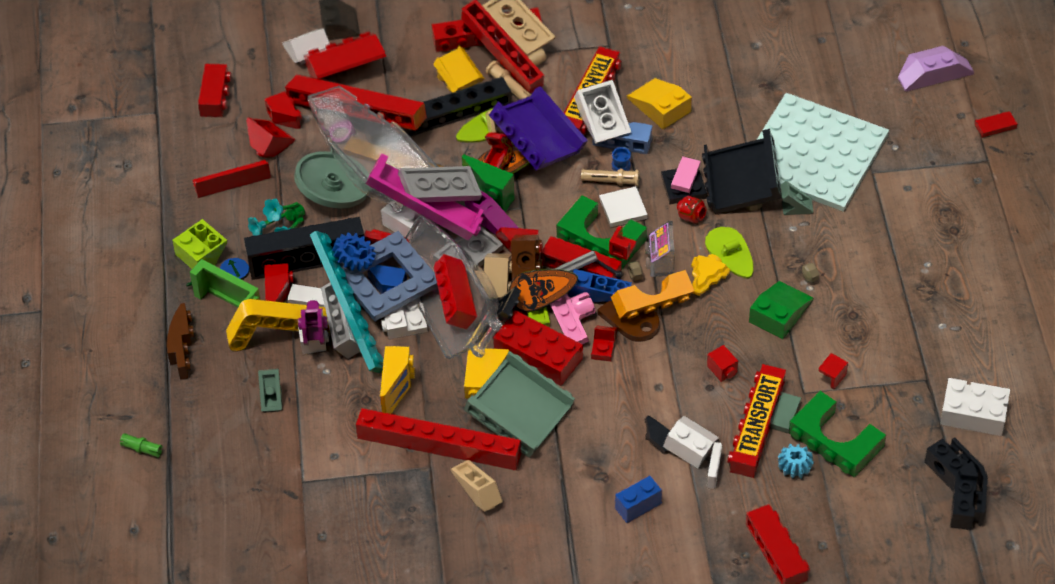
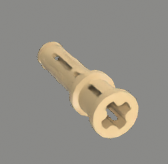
(497, 71)
(586, 175)

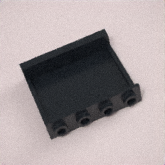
(742, 174)

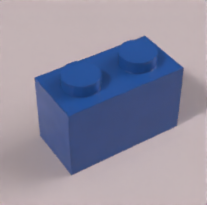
(638, 499)

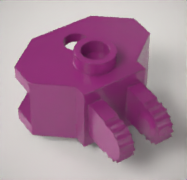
(313, 323)

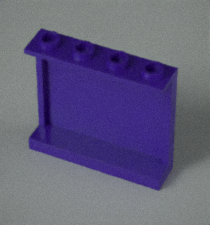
(539, 129)

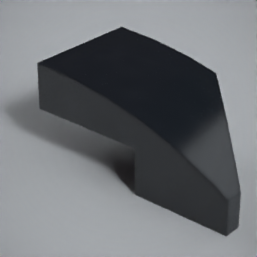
(656, 433)

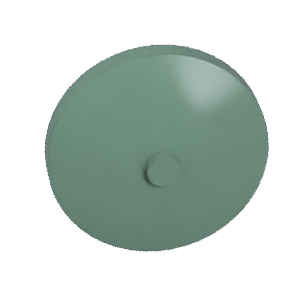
(325, 182)

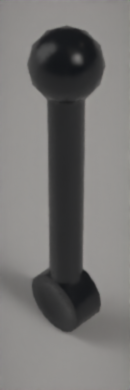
(618, 274)

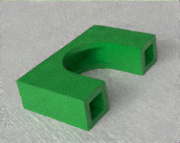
(580, 216)
(848, 456)

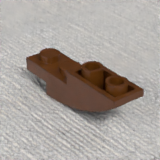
(179, 339)

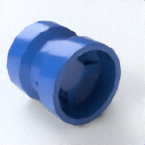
(621, 159)

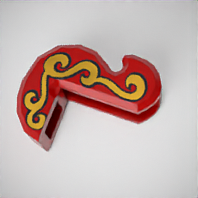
(500, 151)

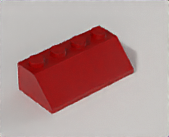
(344, 55)

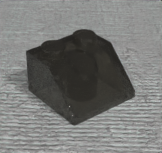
(338, 19)

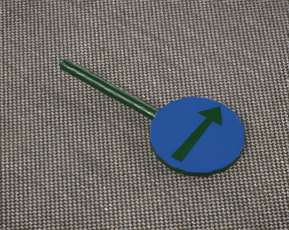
(234, 266)

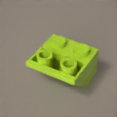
(199, 243)

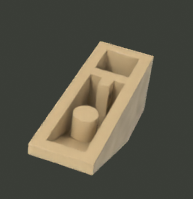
(478, 485)

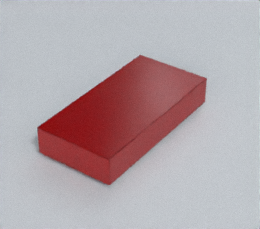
(996, 124)

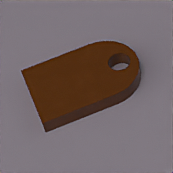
(631, 327)

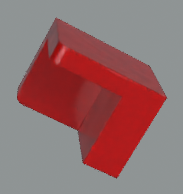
(620, 245)
(834, 368)

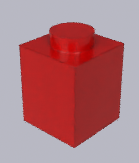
(722, 363)

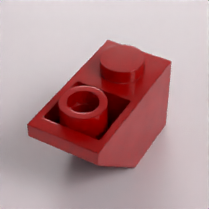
(282, 110)

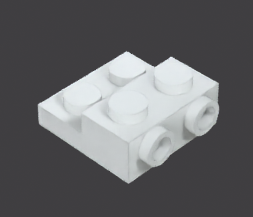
(404, 321)

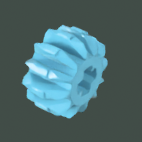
(795, 461)

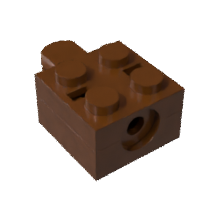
(525, 254)

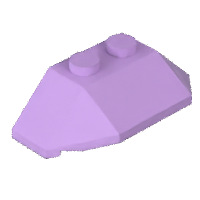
(933, 67)

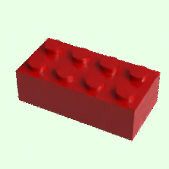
(540, 347)

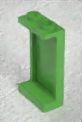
(220, 283)

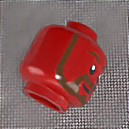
(691, 209)

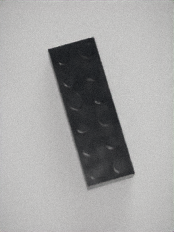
(294, 246)

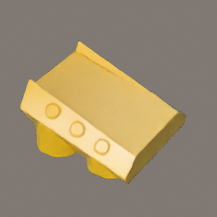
(457, 70)

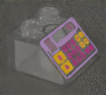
(661, 251)

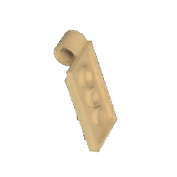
(529, 35)

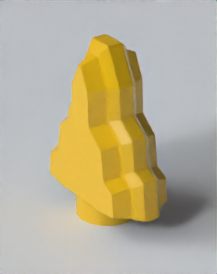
(707, 272)

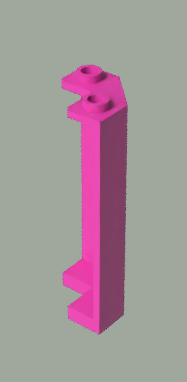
(447, 214)

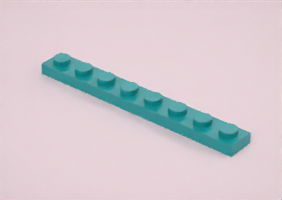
(347, 301)

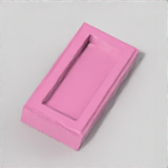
(685, 174)

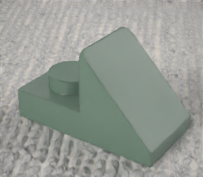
(795, 201)
(270, 390)

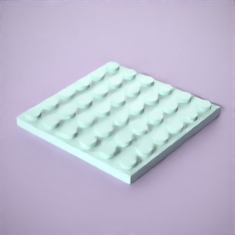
(823, 149)

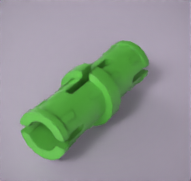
(141, 445)

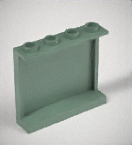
(520, 403)

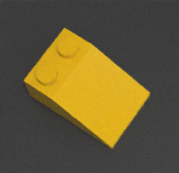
(662, 102)

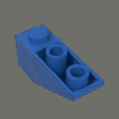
(597, 286)

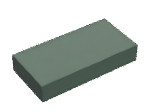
(784, 412)

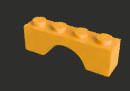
(632, 301)

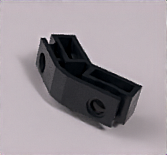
(961, 475)

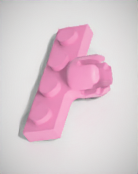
(570, 312)

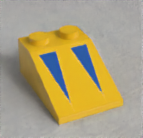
(396, 376)

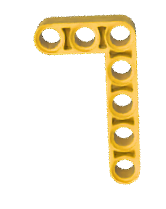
(262, 314)

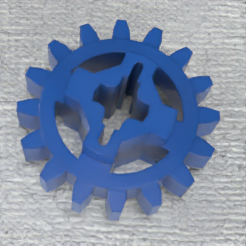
(354, 251)

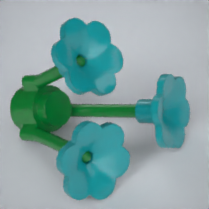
(274, 211)

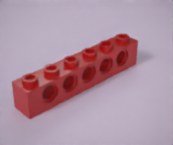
(456, 33)

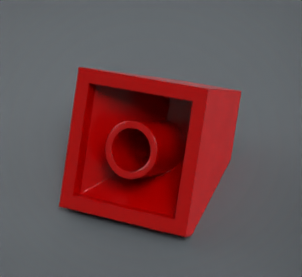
(267, 137)

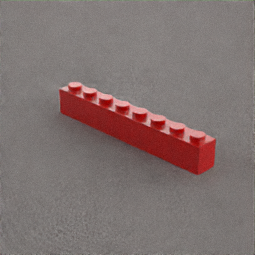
(403, 111)
(438, 439)

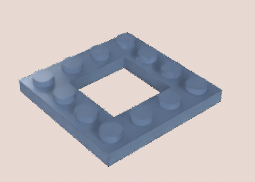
(421, 282)

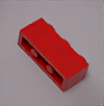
(214, 90)

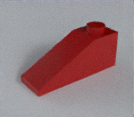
(277, 282)

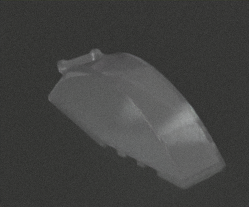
(360, 136)
(431, 244)

